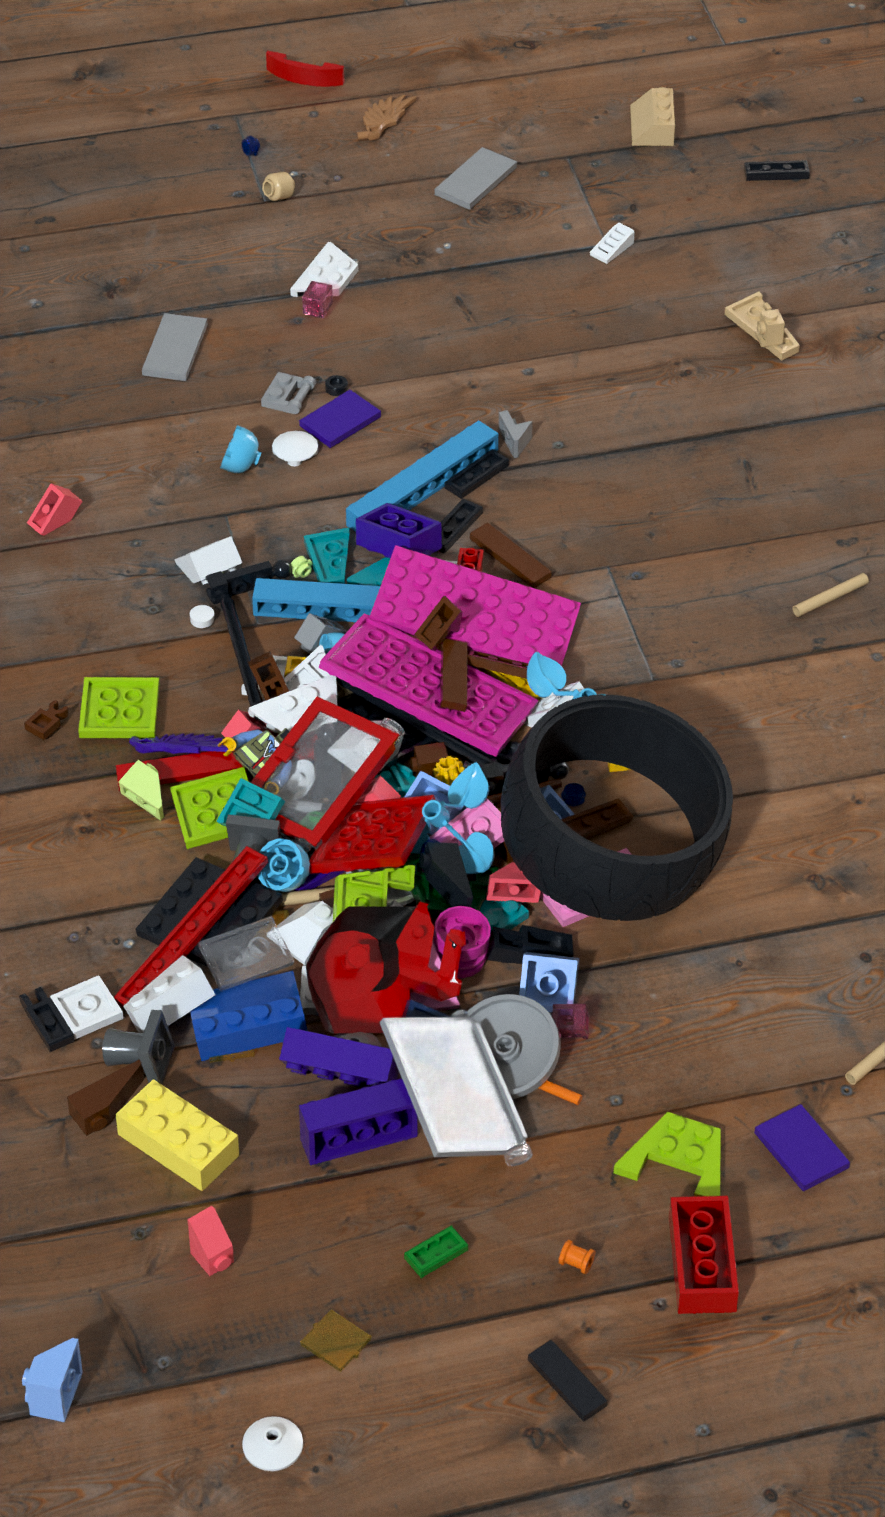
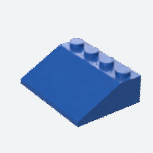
(248, 1016)

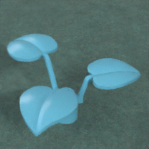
(548, 676)
(469, 790)

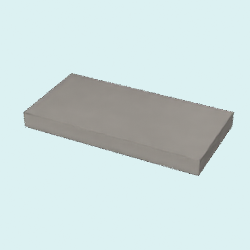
(475, 178)
(174, 347)

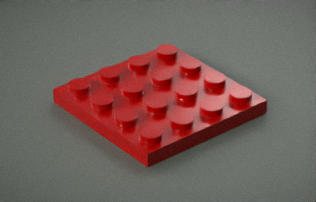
(373, 836)

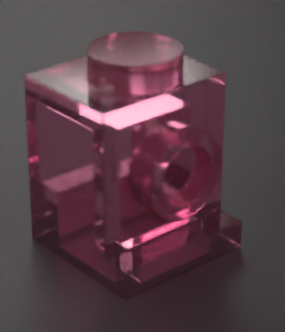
(575, 1013)

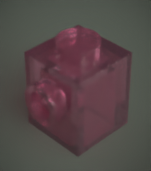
(317, 299)

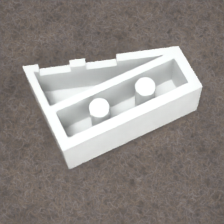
(173, 991)

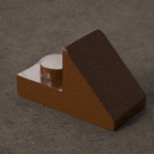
(439, 623)

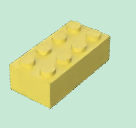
(177, 1135)

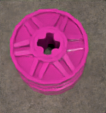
(476, 933)

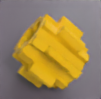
(448, 769)

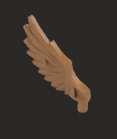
(383, 116)

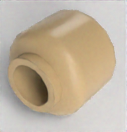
(278, 186)

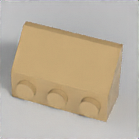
(653, 118)

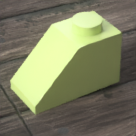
(143, 787)

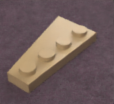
(747, 314)

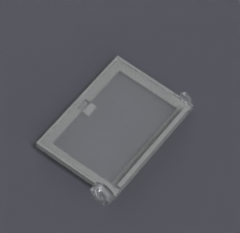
(456, 1087)

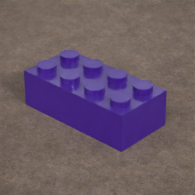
(338, 1058)
(357, 1121)

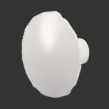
(295, 447)

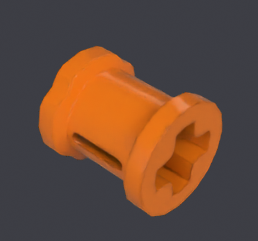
(577, 1257)

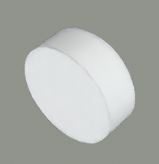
(202, 616)

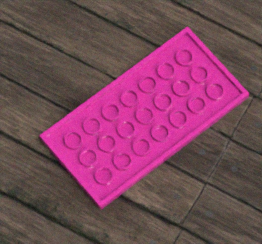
(496, 614)
(409, 678)

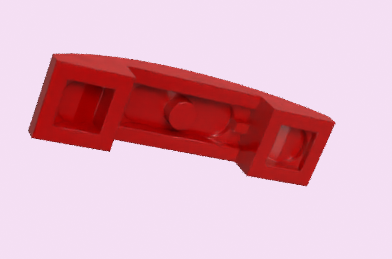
(304, 73)

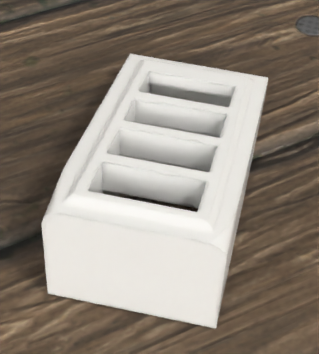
(609, 244)

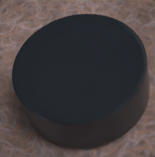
(336, 385)

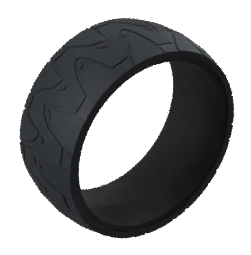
(647, 742)

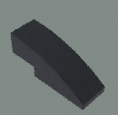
(510, 945)

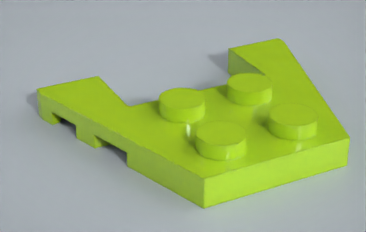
(370, 887)
(681, 1145)

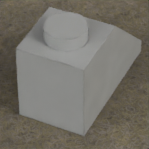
(313, 629)

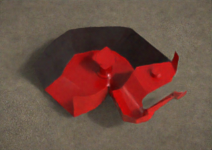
(374, 961)

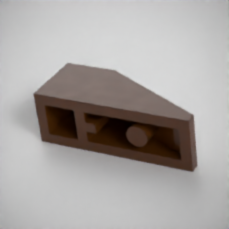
(268, 676)
(99, 1102)

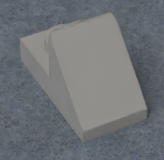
(515, 435)

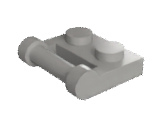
(282, 389)

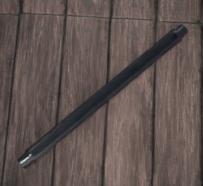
(241, 650)
(450, 741)

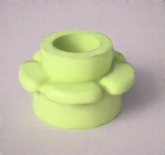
(301, 567)

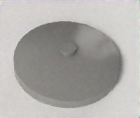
(520, 1039)

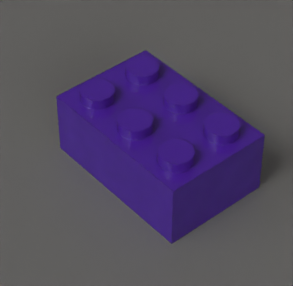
(396, 526)

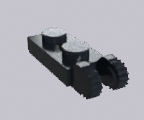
(47, 1020)

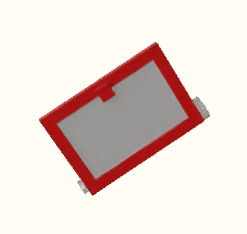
(325, 769)

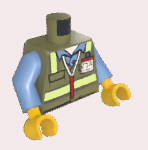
(253, 748)

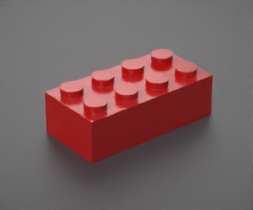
(703, 1255)

